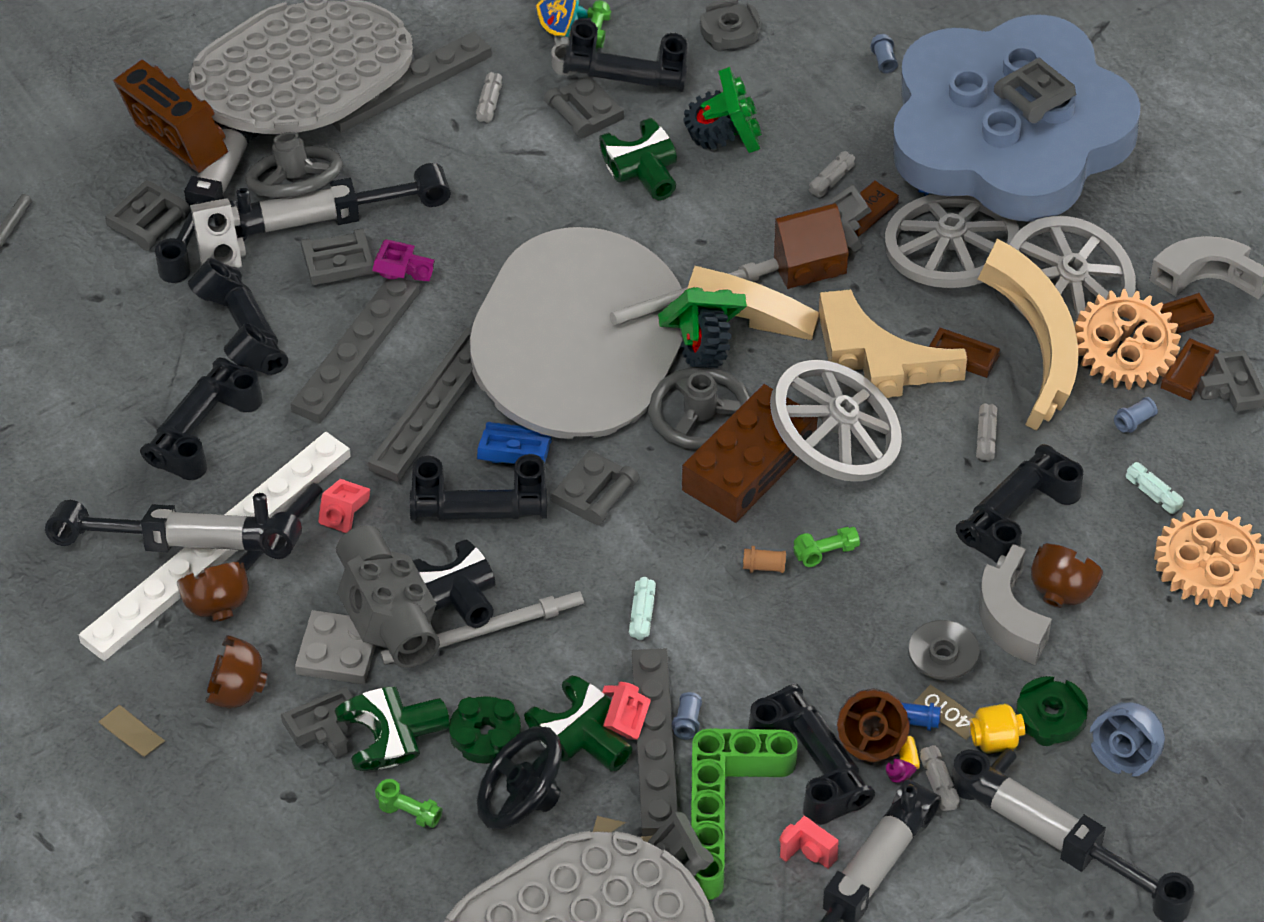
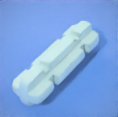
(1154, 488)
(642, 608)

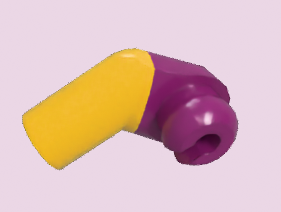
(907, 763)

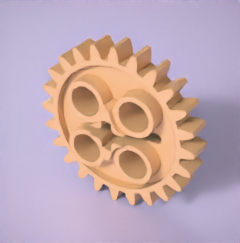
(1149, 357)
(1210, 557)

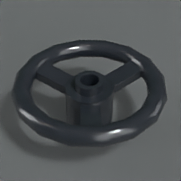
(526, 782)

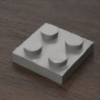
(334, 649)

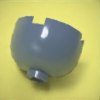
(1128, 738)

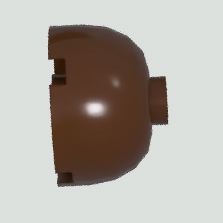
(1063, 576)
(215, 591)
(236, 674)
(873, 725)

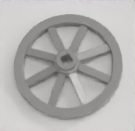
(950, 232)
(1070, 268)
(838, 415)

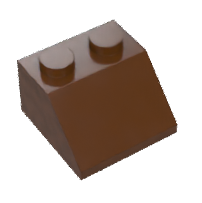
(810, 246)

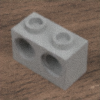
(210, 237)

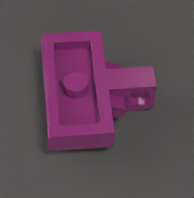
(397, 259)

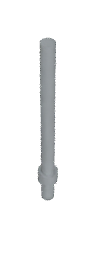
(747, 271)
(546, 608)

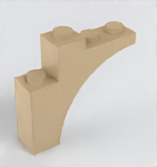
(885, 358)

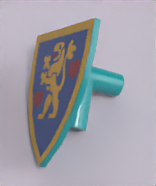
(558, 15)

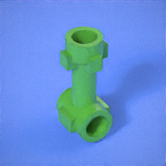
(599, 12)
(811, 551)
(391, 800)

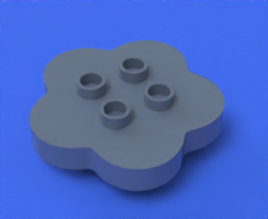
(971, 142)

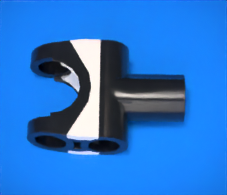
(461, 584)

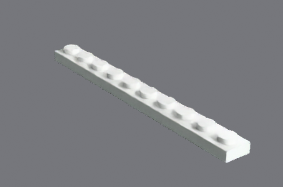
(161, 590)

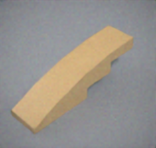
(765, 307)

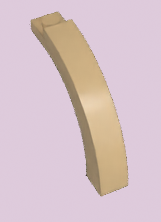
(1049, 316)

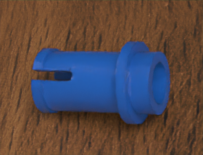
(923, 715)

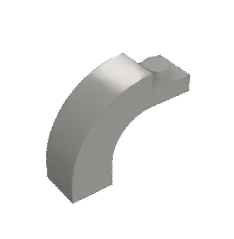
(1207, 258)
(1004, 619)

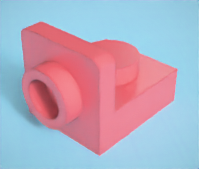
(341, 503)
(626, 710)
(812, 840)

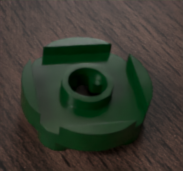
(479, 712)
(1048, 727)

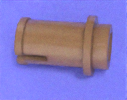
(764, 560)

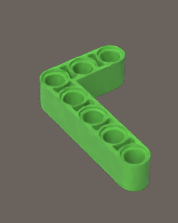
(730, 761)

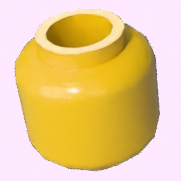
(996, 728)

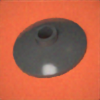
(945, 639)

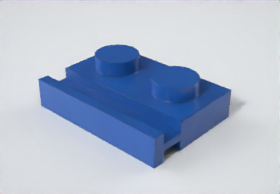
(509, 442)

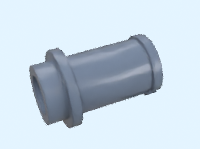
(882, 47)
(1129, 418)
(686, 722)

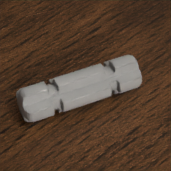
(489, 97)
(831, 174)
(986, 432)
(939, 778)

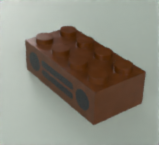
(171, 115)
(742, 458)

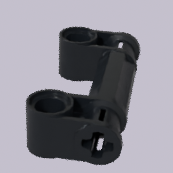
(667, 70)
(254, 342)
(173, 446)
(431, 500)
(989, 523)
(840, 785)

